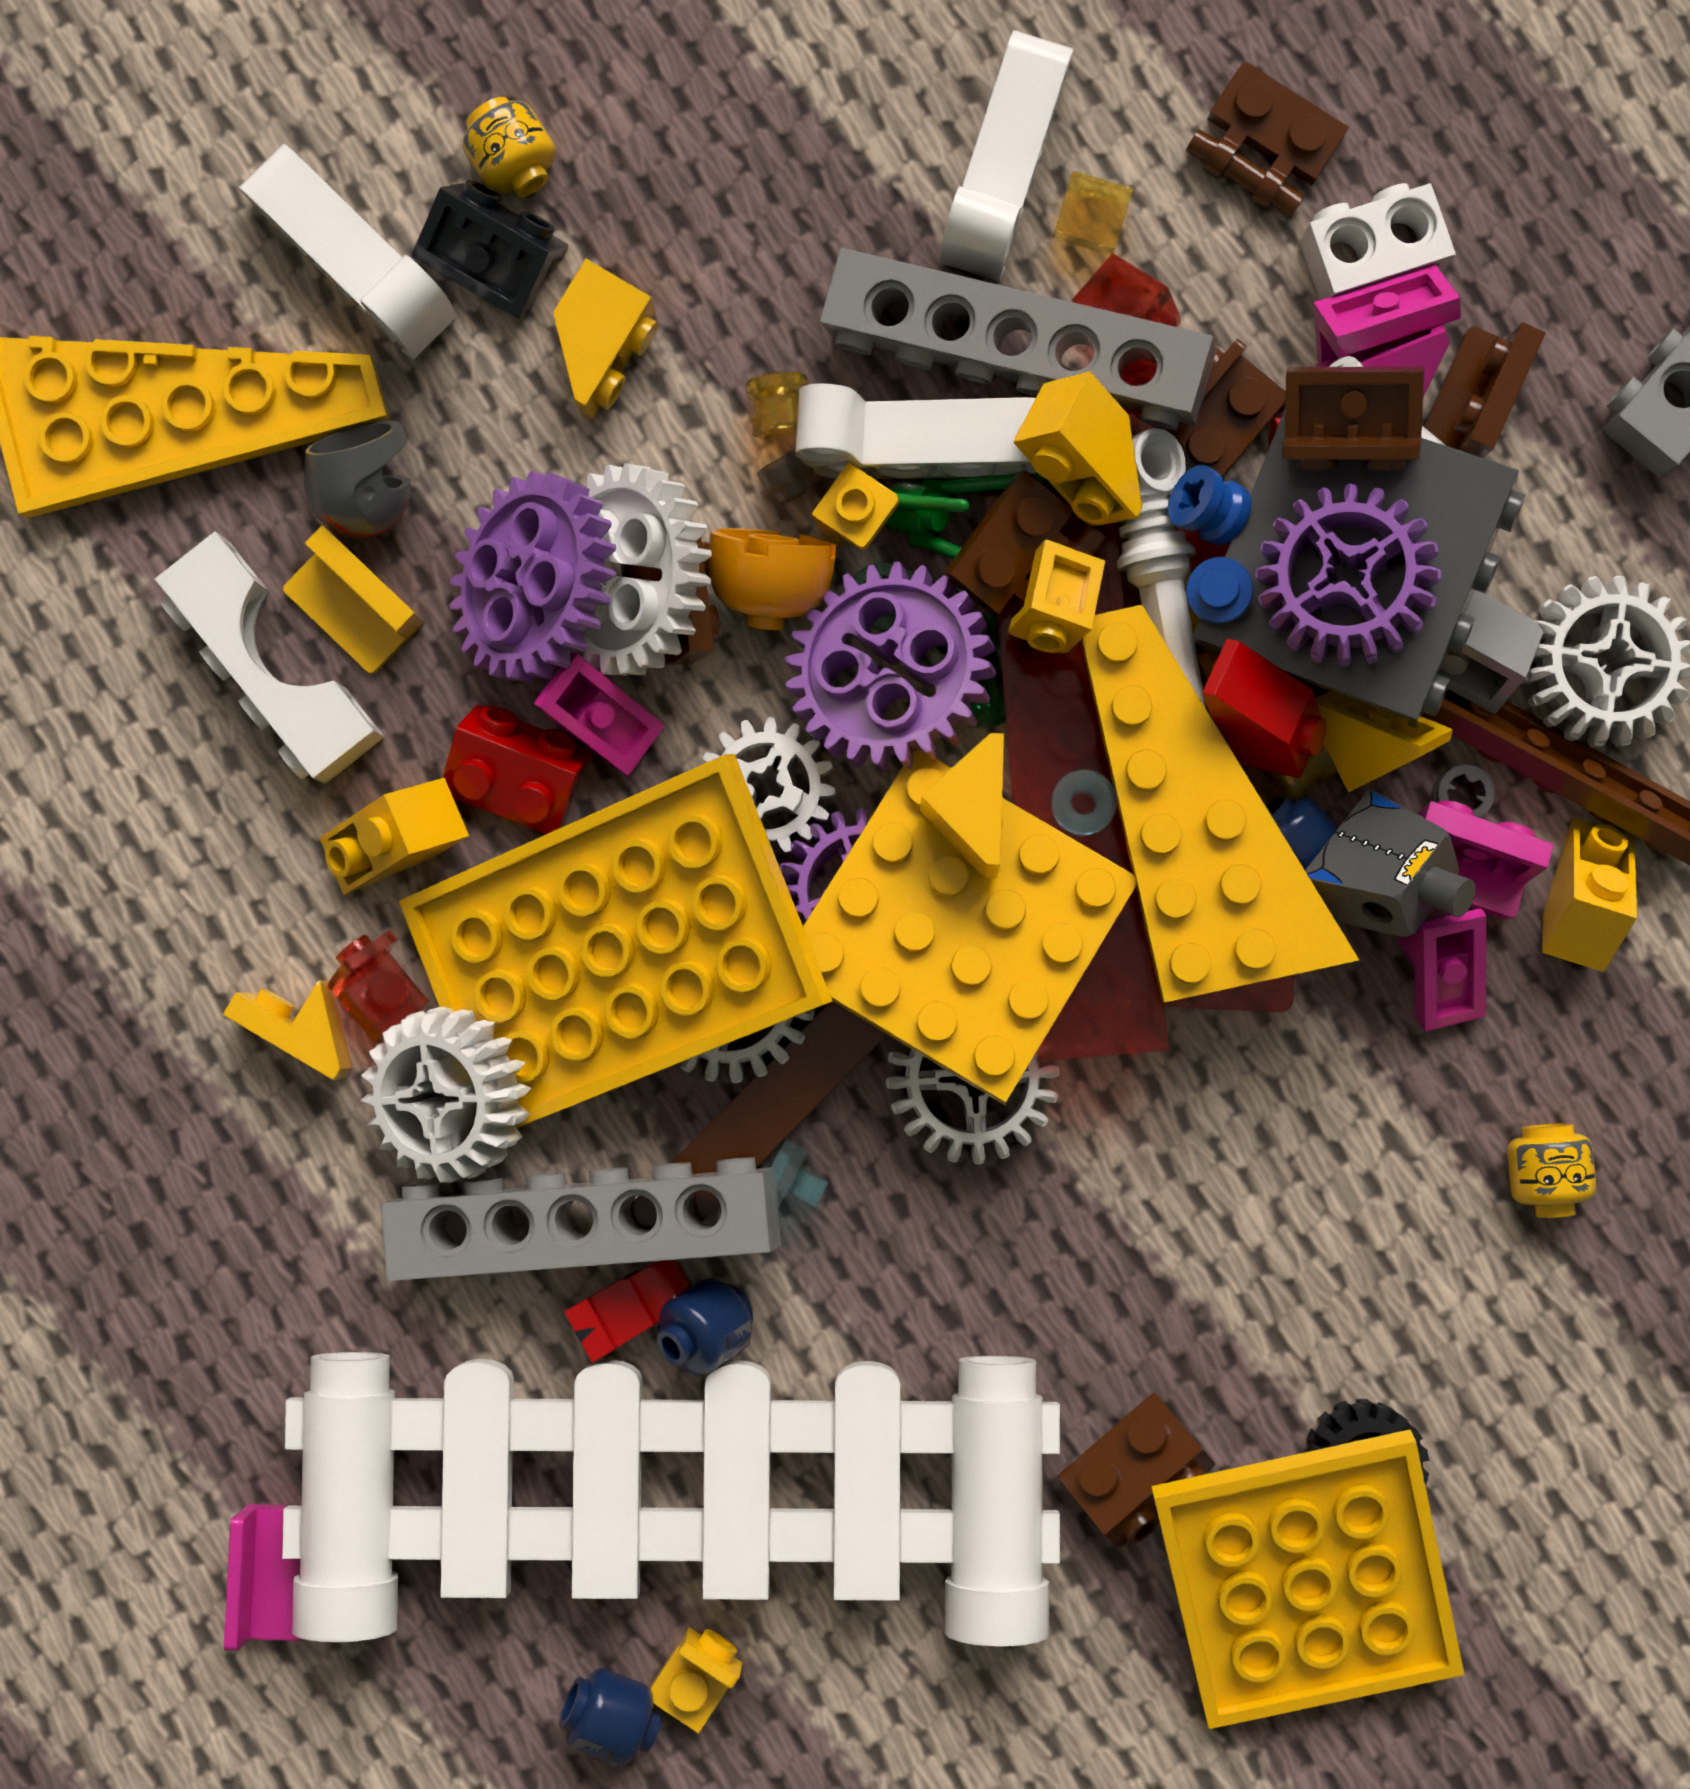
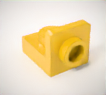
(854, 508)
(1059, 598)
(696, 1677)

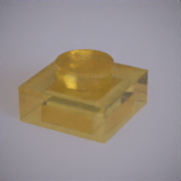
(1092, 213)

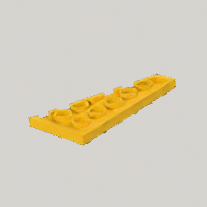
(142, 413)
(1208, 860)

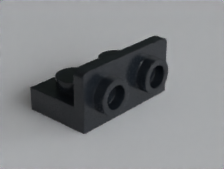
(488, 246)

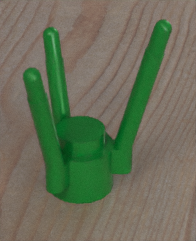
(927, 508)

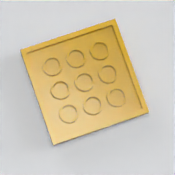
(955, 958)
(1309, 1579)

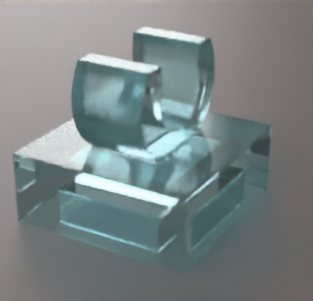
(793, 1178)

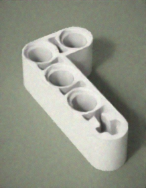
(1005, 156)
(350, 252)
(909, 436)

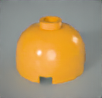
(770, 573)

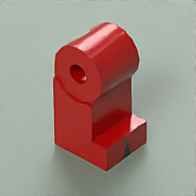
(625, 1307)

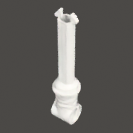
(1158, 554)

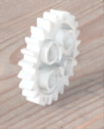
(651, 531)

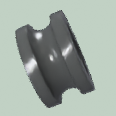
(1467, 774)

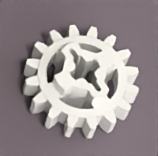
(793, 799)

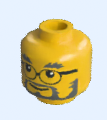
(508, 147)
(1551, 1169)

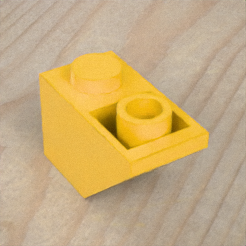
(598, 330)
(1083, 448)
(393, 835)
(1591, 896)

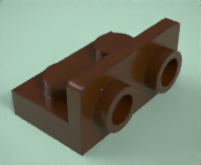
(1482, 388)
(1232, 412)

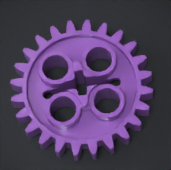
(532, 577)
(925, 618)

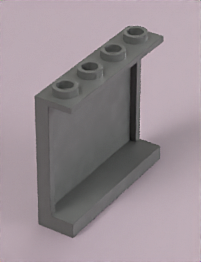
(1464, 508)

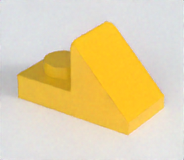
(311, 1037)

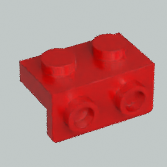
(514, 768)

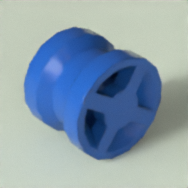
(1209, 505)

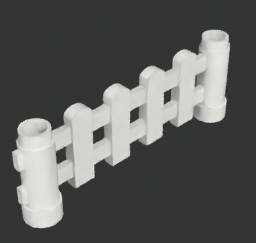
(352, 1530)

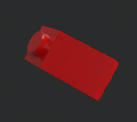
(1263, 712)

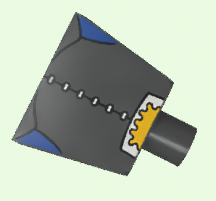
(1389, 869)

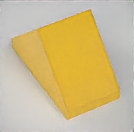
(1372, 741)
(969, 805)

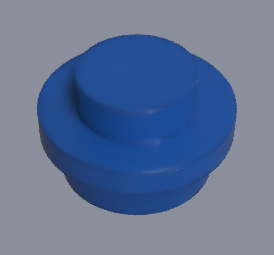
(1220, 590)

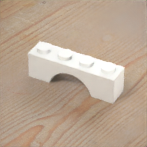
(221, 600)

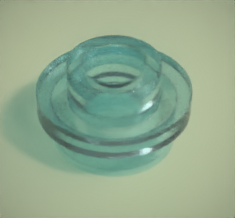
(1083, 782)

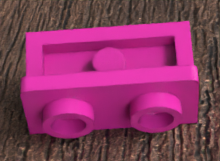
(1492, 855)

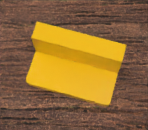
(351, 603)

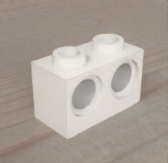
(1370, 235)

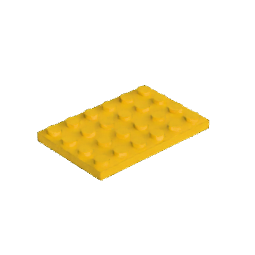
(623, 939)

